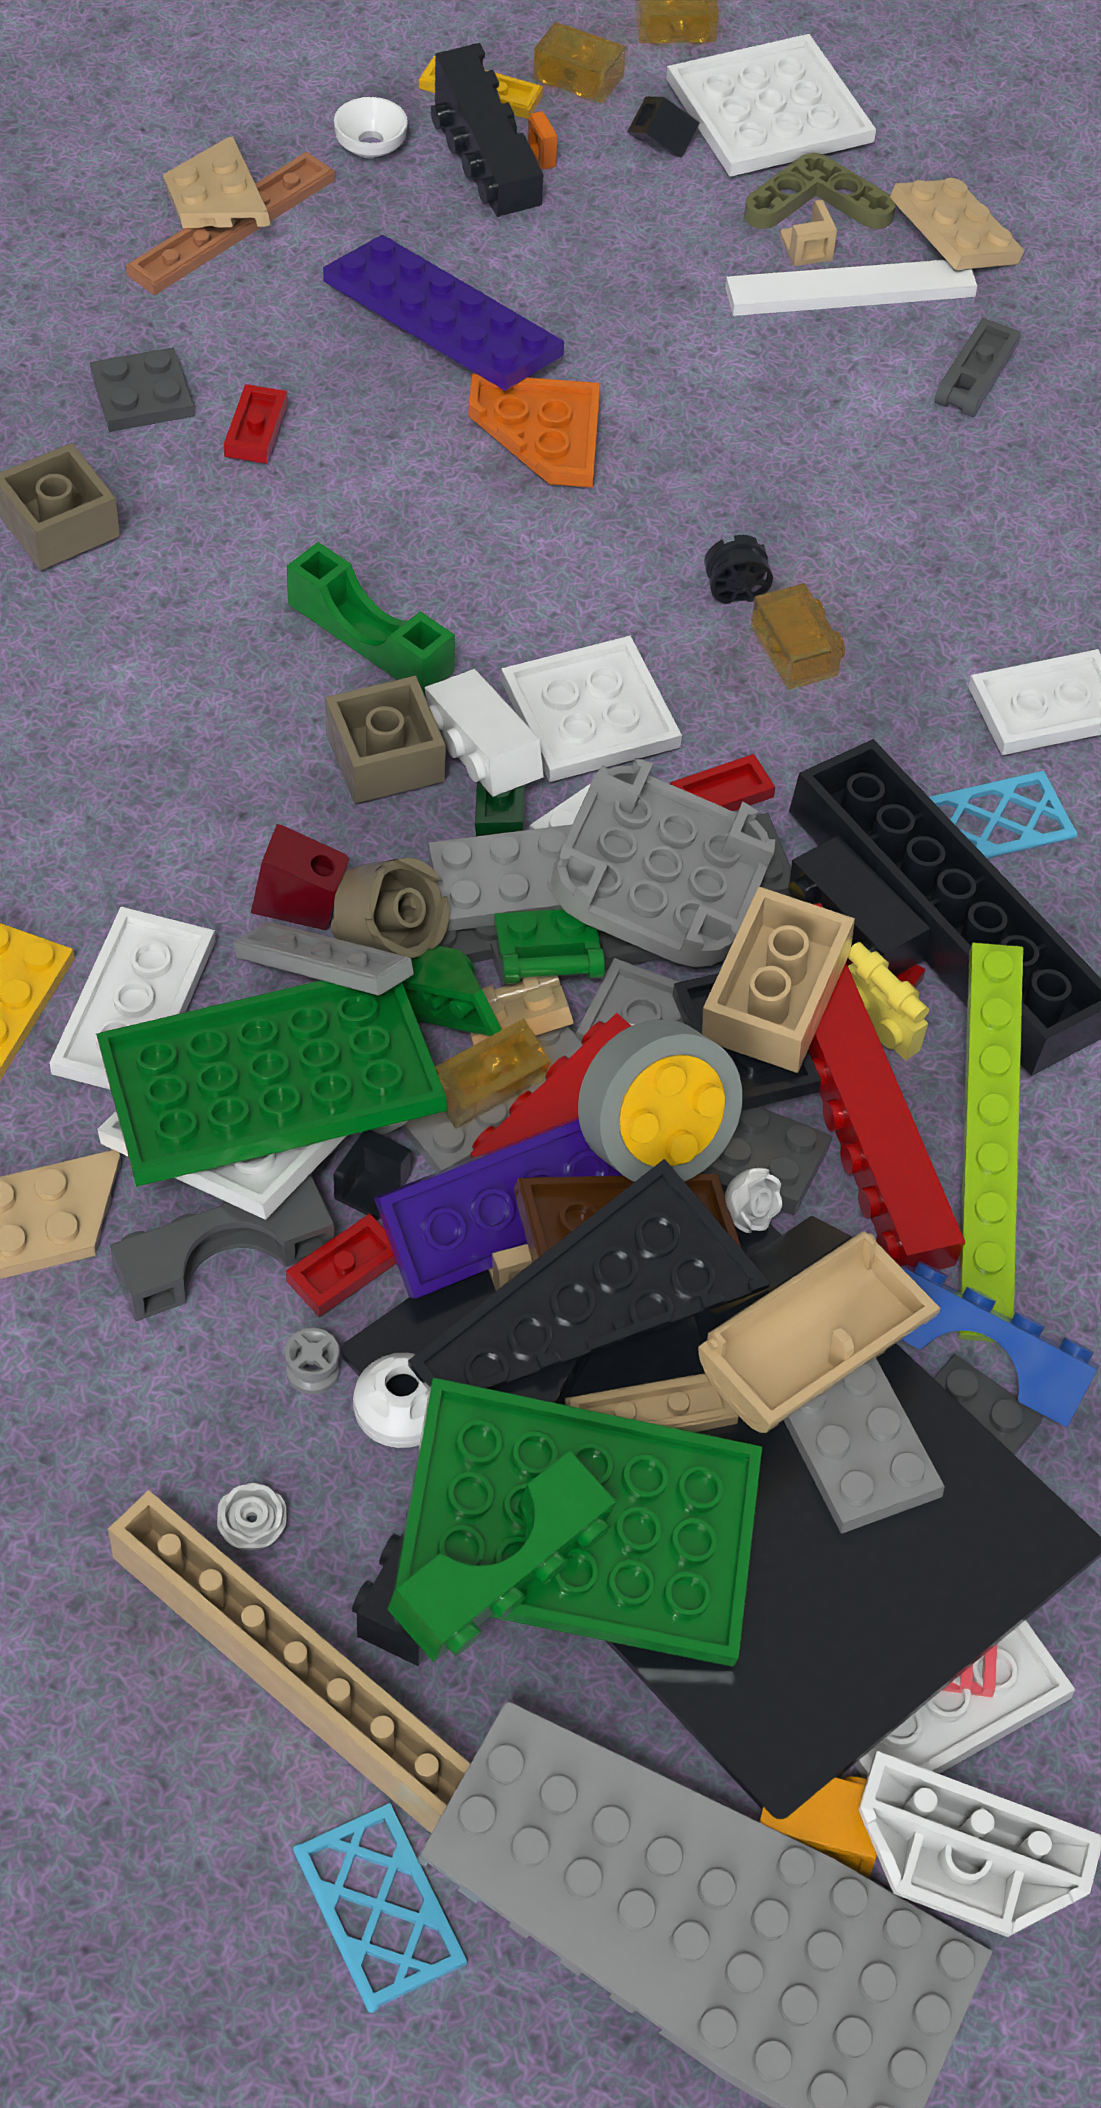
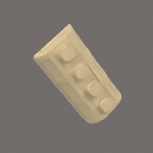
(813, 1332)

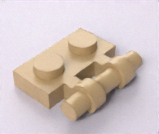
(534, 999)

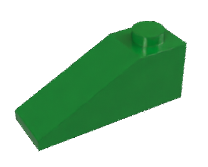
(448, 992)

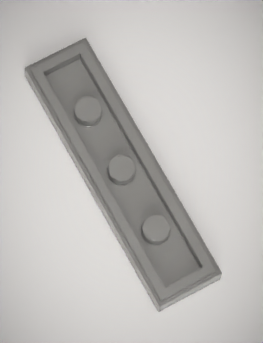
(324, 958)

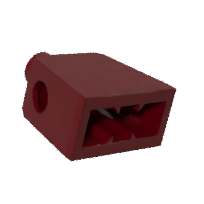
(298, 879)

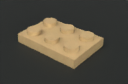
(957, 223)

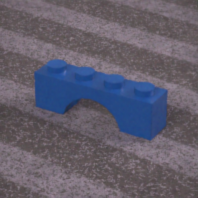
(1049, 1374)

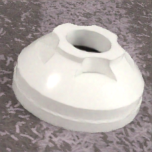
(370, 118)
(388, 1417)

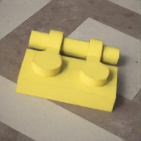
(889, 1002)

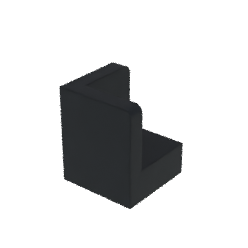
(664, 124)
(371, 1169)

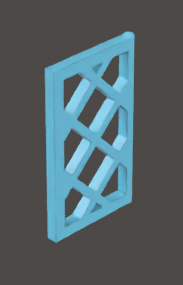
(1005, 789)
(355, 1950)

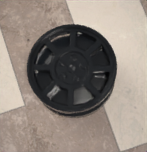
(738, 568)

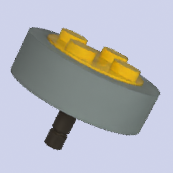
(660, 1097)

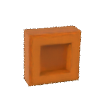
(542, 140)

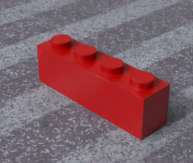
(556, 1098)

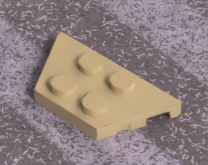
(215, 189)
(55, 1212)

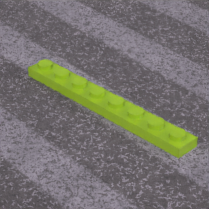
(991, 1126)

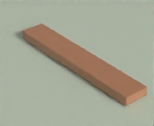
(196, 246)

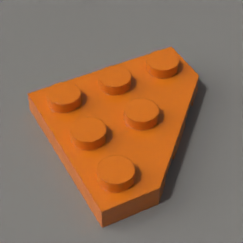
(543, 424)

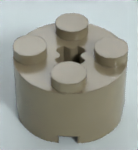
(391, 907)

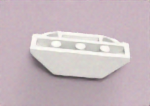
(973, 1849)

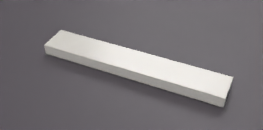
(848, 287)

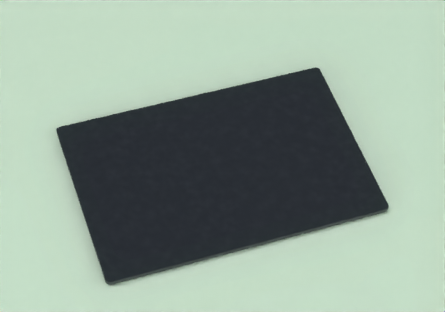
(835, 1626)

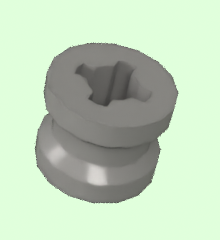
(312, 1347)

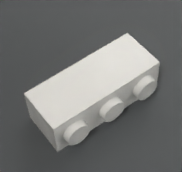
(485, 733)

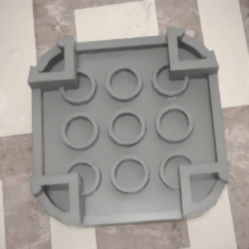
(661, 866)

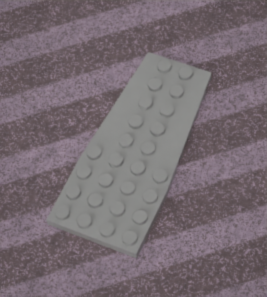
(708, 1922)

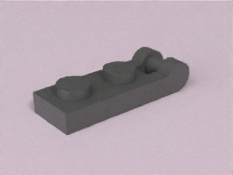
(977, 366)

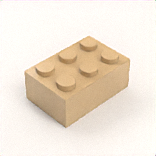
(777, 979)

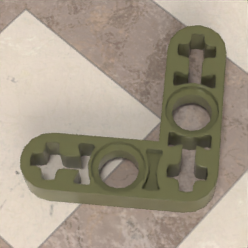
(820, 177)

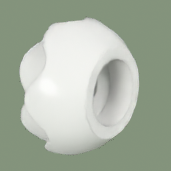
(753, 1199)
(248, 1501)

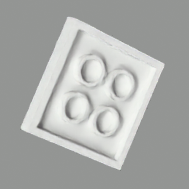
(591, 708)

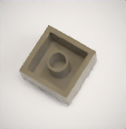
(57, 506)
(385, 739)

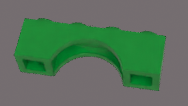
(331, 596)
(451, 1599)

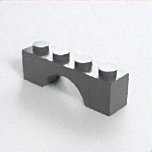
(160, 1262)

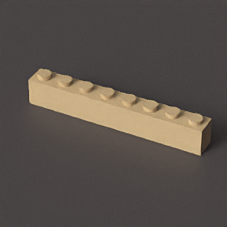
(288, 1659)

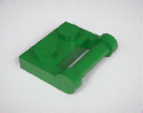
(546, 945)

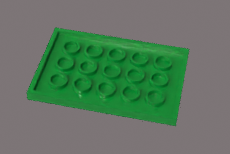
(266, 1076)
(677, 1540)

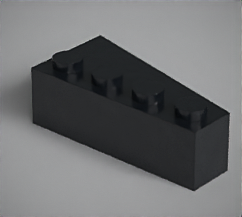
(484, 132)

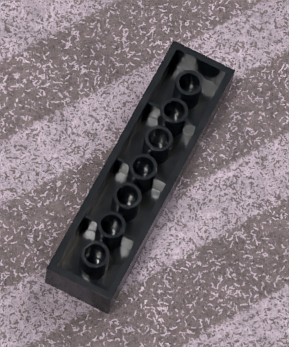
(954, 892)

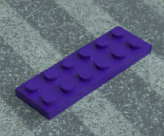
(444, 312)
(461, 1215)

